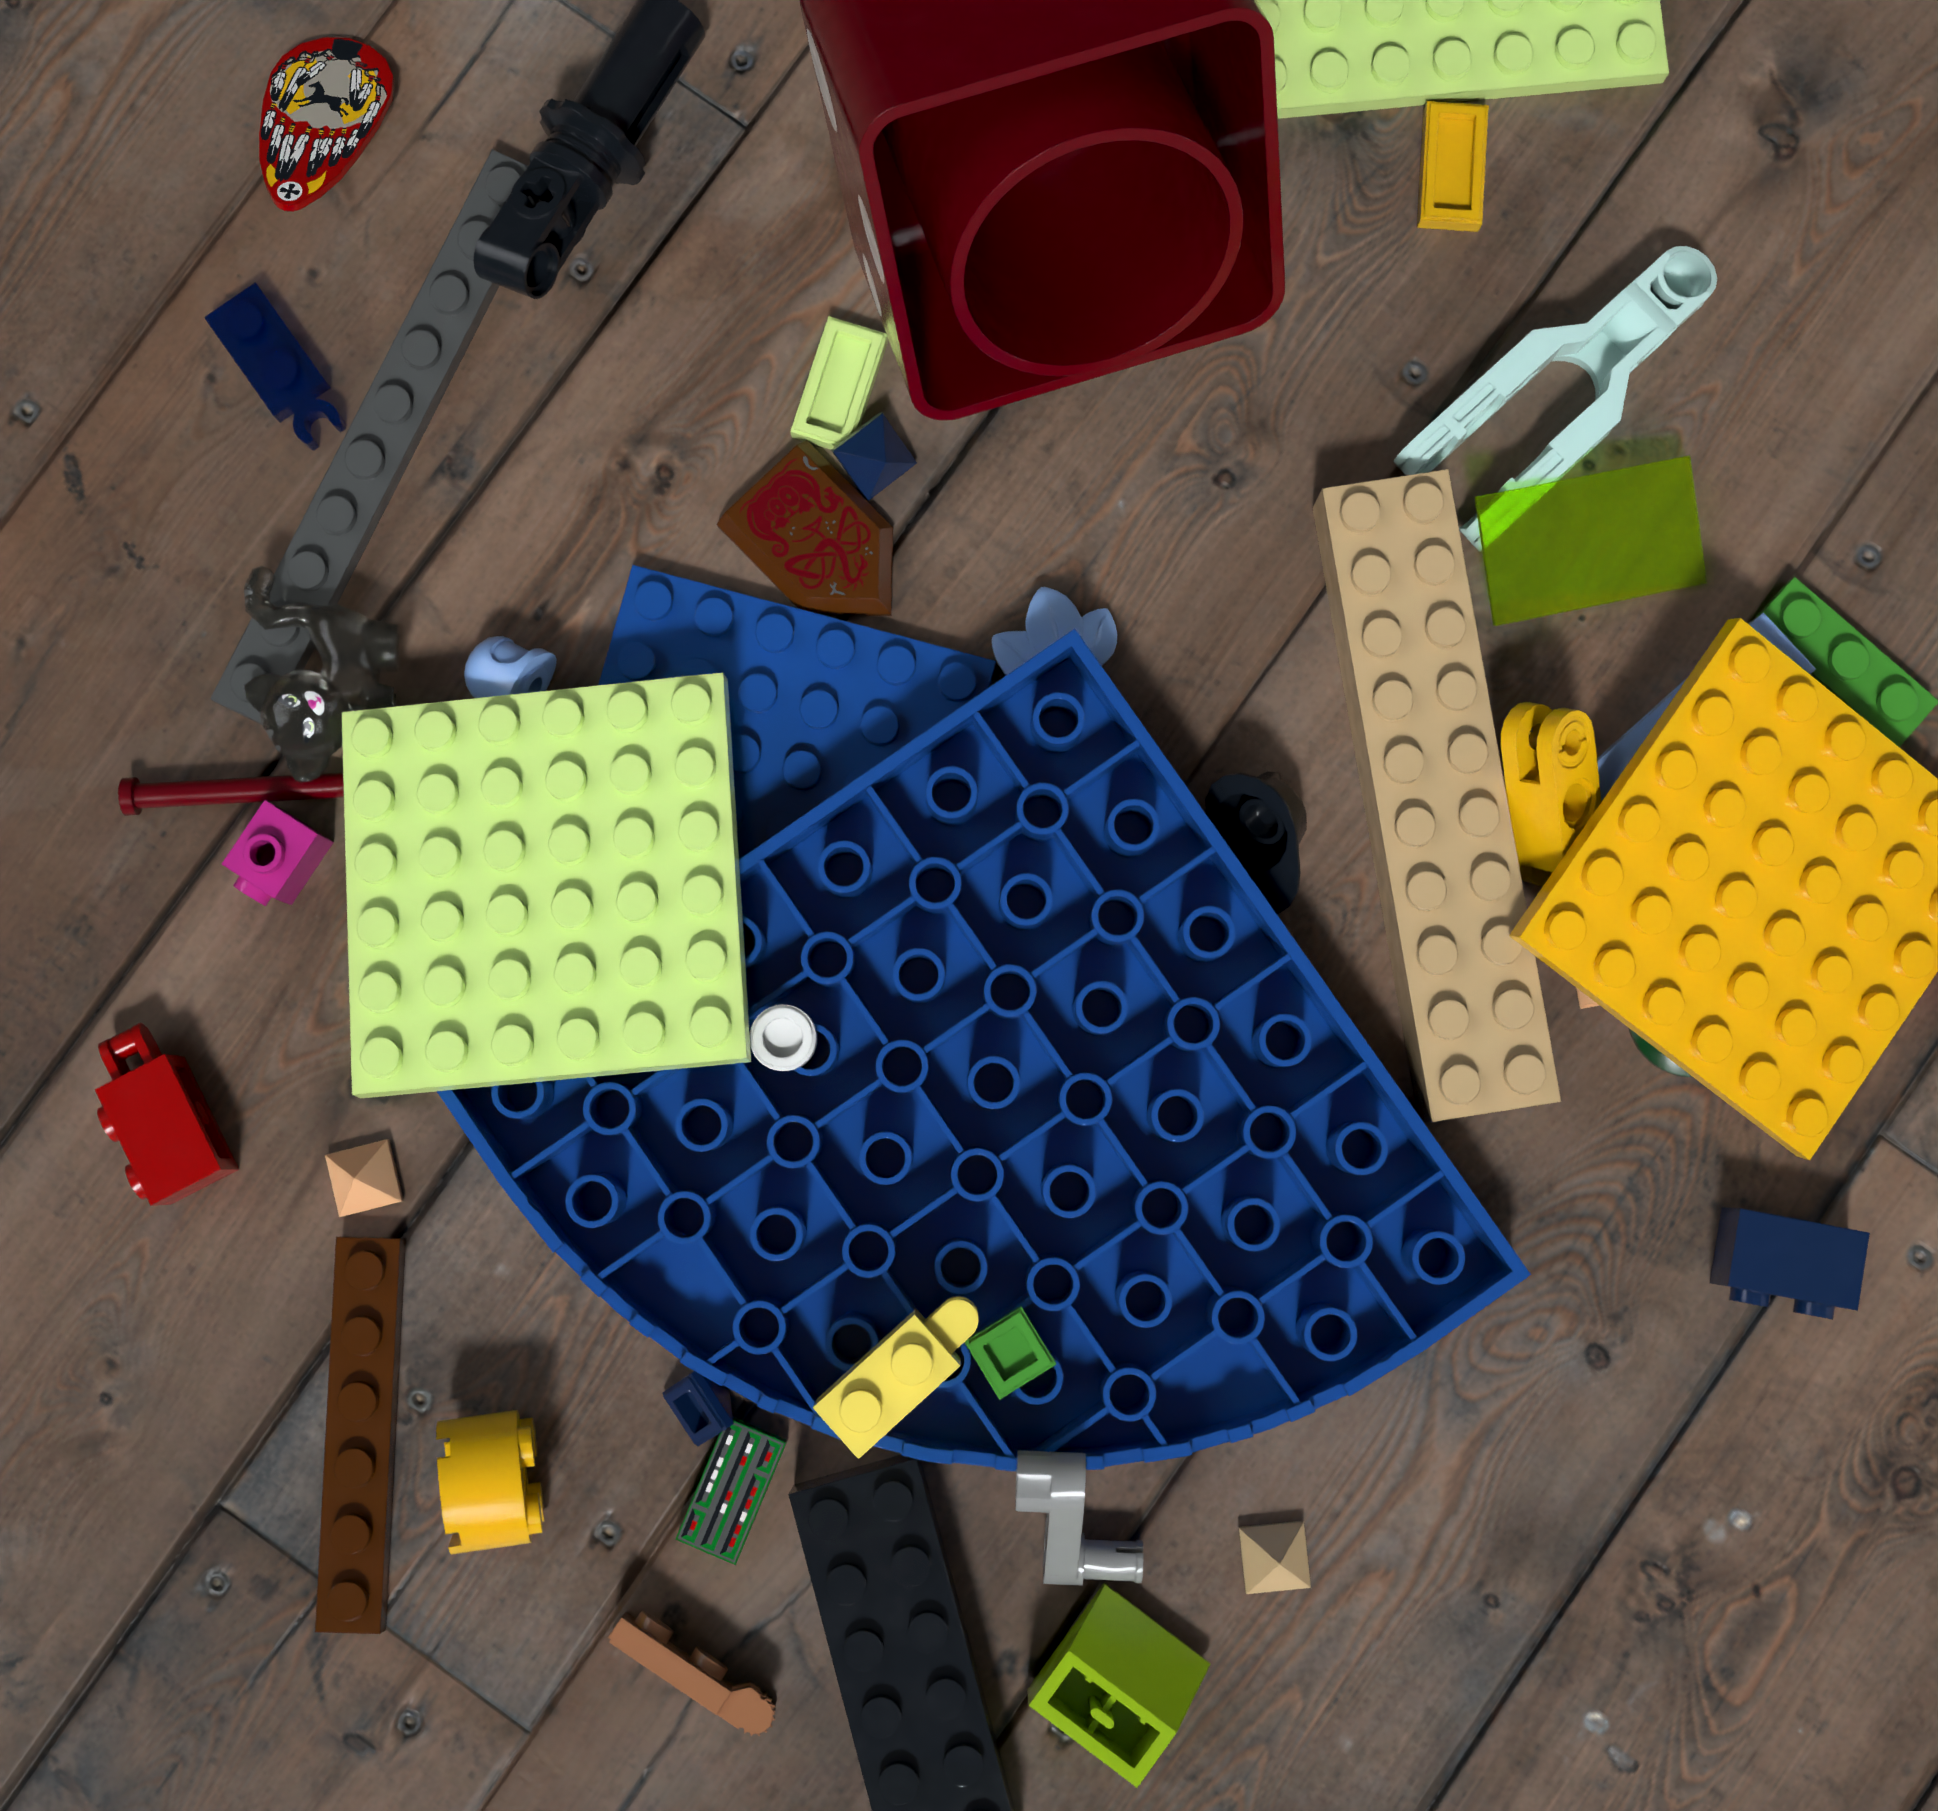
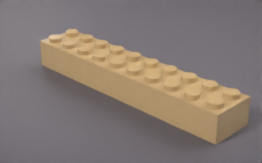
(1434, 797)

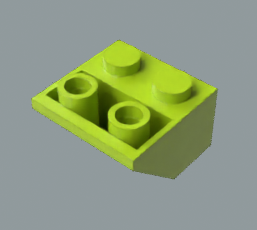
(1119, 1684)

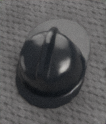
(1263, 828)

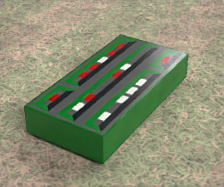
(731, 1490)

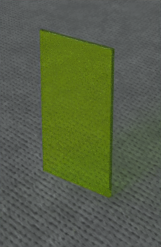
(1590, 540)

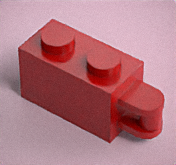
(160, 1120)

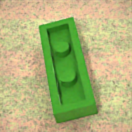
(1850, 663)

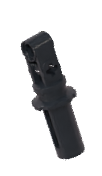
(588, 148)

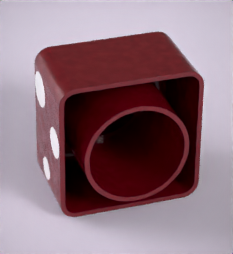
(1053, 183)

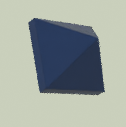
(874, 456)
(700, 1407)

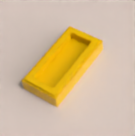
(1452, 166)

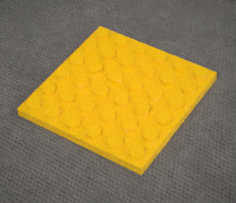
(1755, 890)

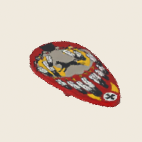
(320, 116)

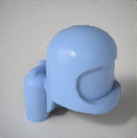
(505, 668)

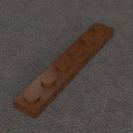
(360, 1435)

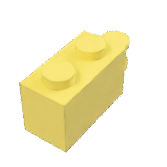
(897, 1374)

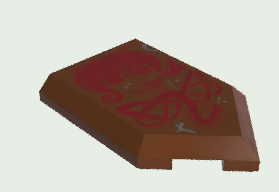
(815, 537)

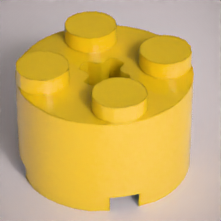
(486, 1481)

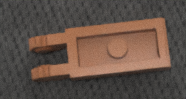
(695, 1675)

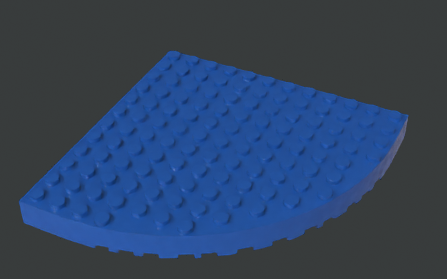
(1038, 1080)

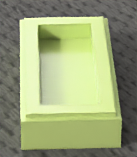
(839, 383)

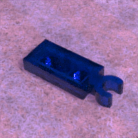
(274, 362)

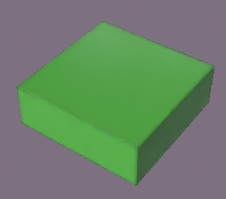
(1010, 1352)

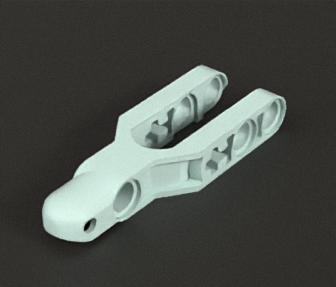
(1604, 347)

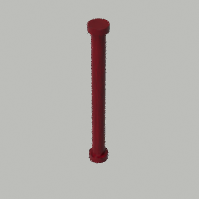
(137, 795)

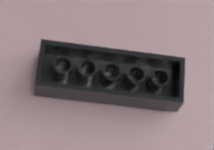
(899, 1640)

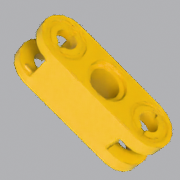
(1548, 783)

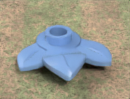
(1049, 619)

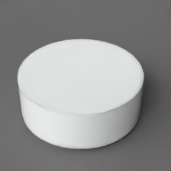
(783, 1037)

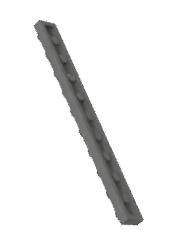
(378, 440)

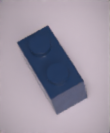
(1789, 1259)

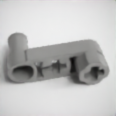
(1056, 1486)

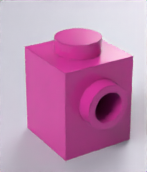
(275, 855)

